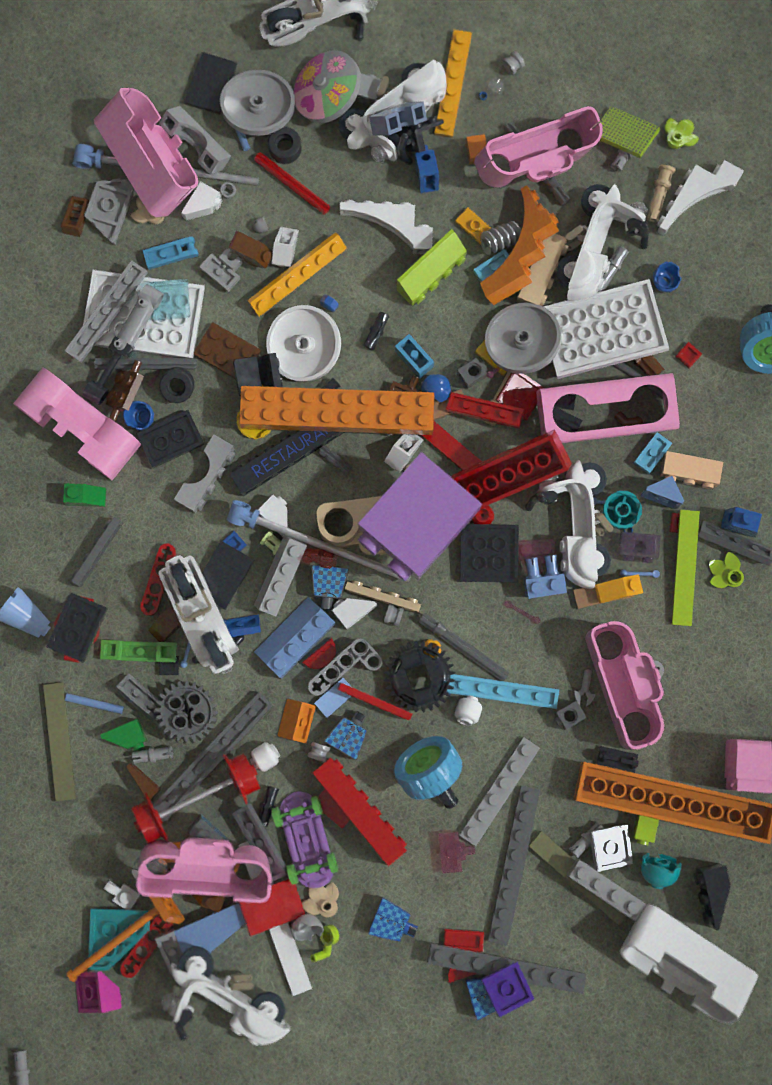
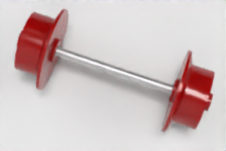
(241, 775)

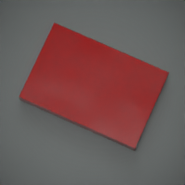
(280, 907)

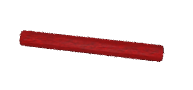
(292, 183)

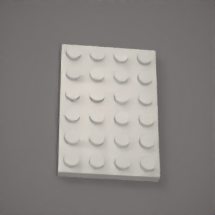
(608, 329)
(158, 337)

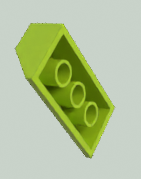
(431, 268)

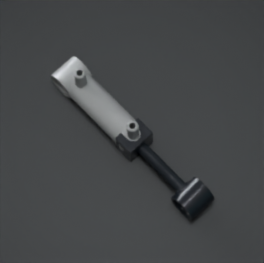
(123, 344)

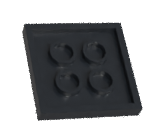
(489, 553)

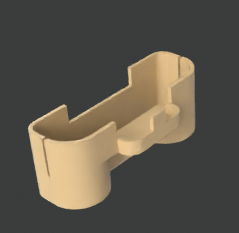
(358, 509)

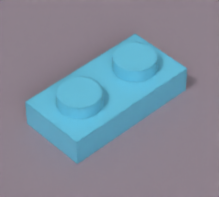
(490, 266)
(652, 453)

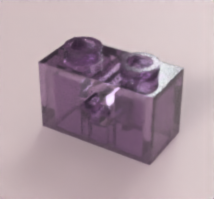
(648, 542)

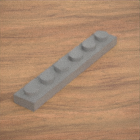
(106, 311)
(499, 791)

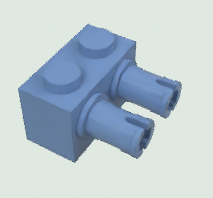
(544, 585)

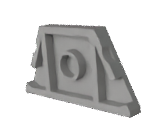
(109, 206)

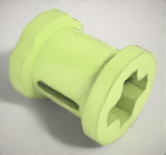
(268, 539)

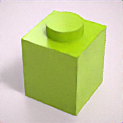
(645, 829)

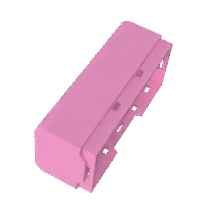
(610, 392)
(748, 765)

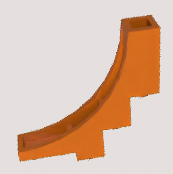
(515, 270)

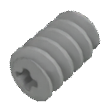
(499, 237)

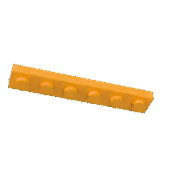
(454, 80)
(297, 274)

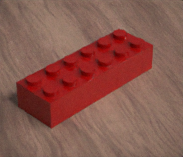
(515, 469)
(359, 811)

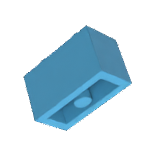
(414, 356)

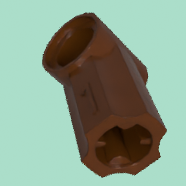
(649, 365)

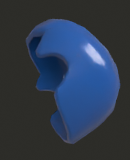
(669, 271)
(438, 385)
(137, 410)

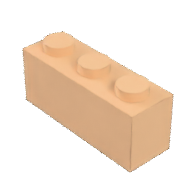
(692, 469)

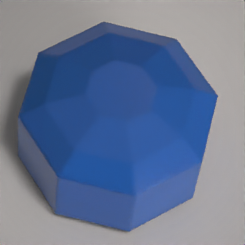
(329, 303)

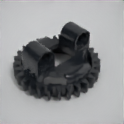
(438, 671)

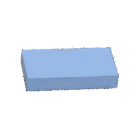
(332, 699)

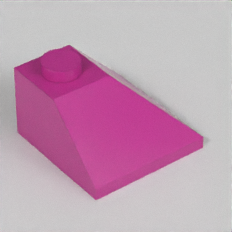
(97, 993)

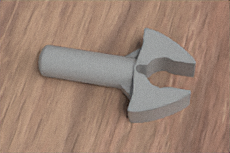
(585, 688)

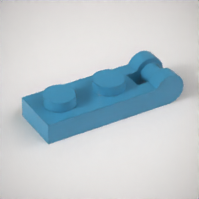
(170, 252)

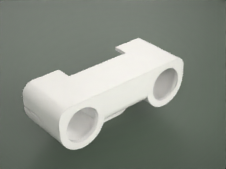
(689, 964)

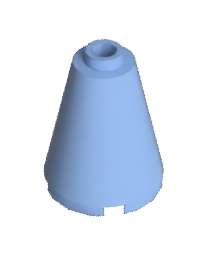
(24, 614)

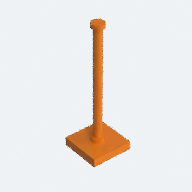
(163, 905)

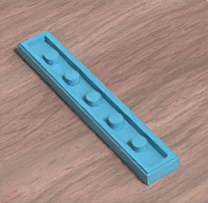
(504, 691)

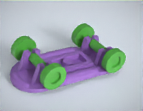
(306, 840)

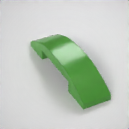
(138, 651)

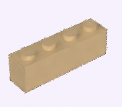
(543, 271)

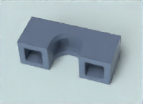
(393, 119)

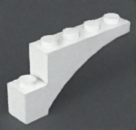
(699, 186)
(396, 218)

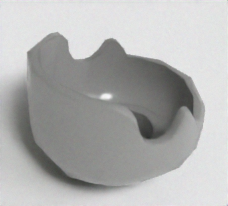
(306, 927)

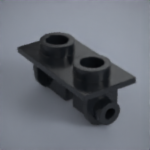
(565, 420)
(617, 759)

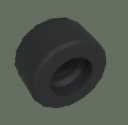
(290, 155)
(168, 393)

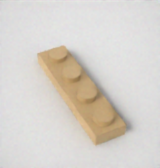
(376, 594)

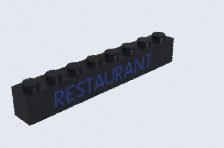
(279, 458)

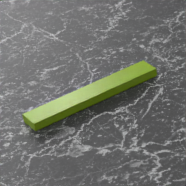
(685, 567)

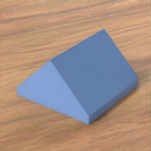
(664, 493)

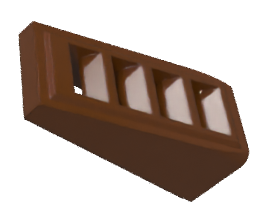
(72, 227)
(143, 781)

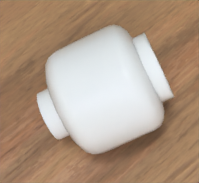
(468, 711)
(264, 756)

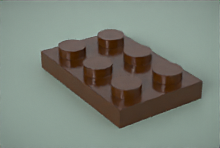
(222, 347)

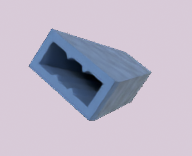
(210, 930)

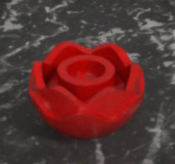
(488, 516)

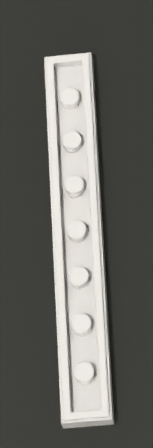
(285, 946)

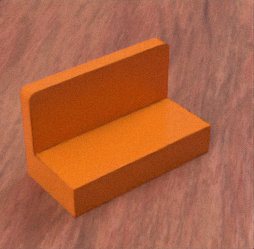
(296, 720)

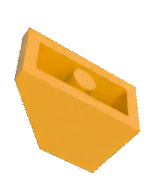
(619, 589)

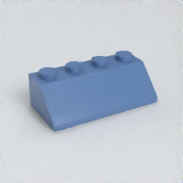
(294, 637)

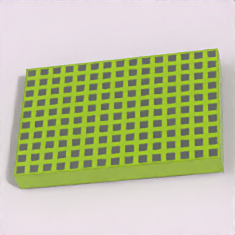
(627, 132)

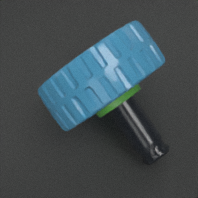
(757, 341)
(429, 770)

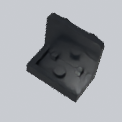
(415, 138)
(258, 371)

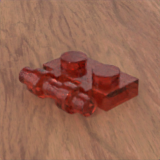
(320, 556)

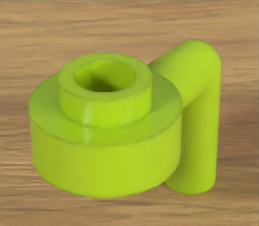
(329, 937)

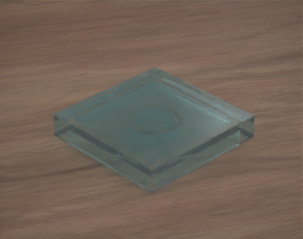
(175, 299)

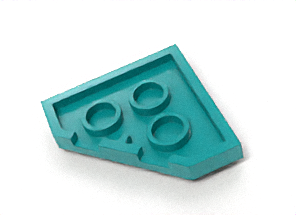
(105, 926)

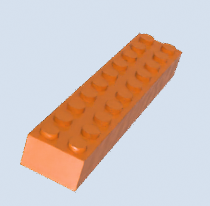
(337, 410)
(674, 802)

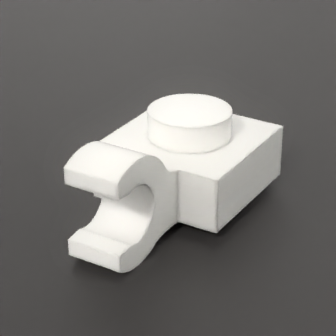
(124, 896)

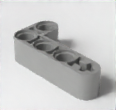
(342, 670)

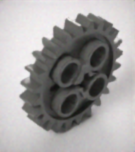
(168, 715)

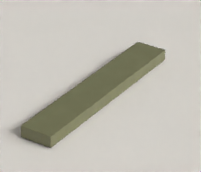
(59, 742)
(562, 863)

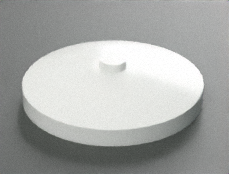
(304, 342)

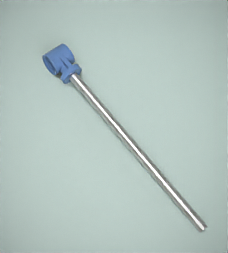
(85, 156)
(240, 514)

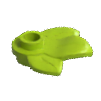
(681, 131)
(724, 569)

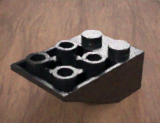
(714, 888)

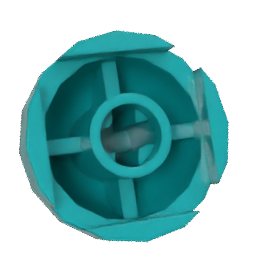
(622, 509)
(661, 873)

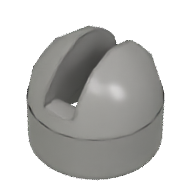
(230, 186)
(260, 225)

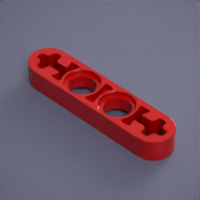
(155, 579)
(148, 944)

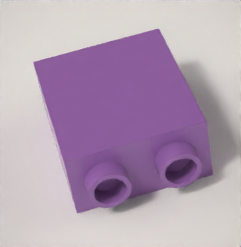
(417, 518)

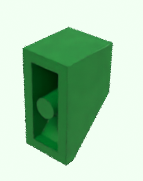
(84, 495)
(128, 735)

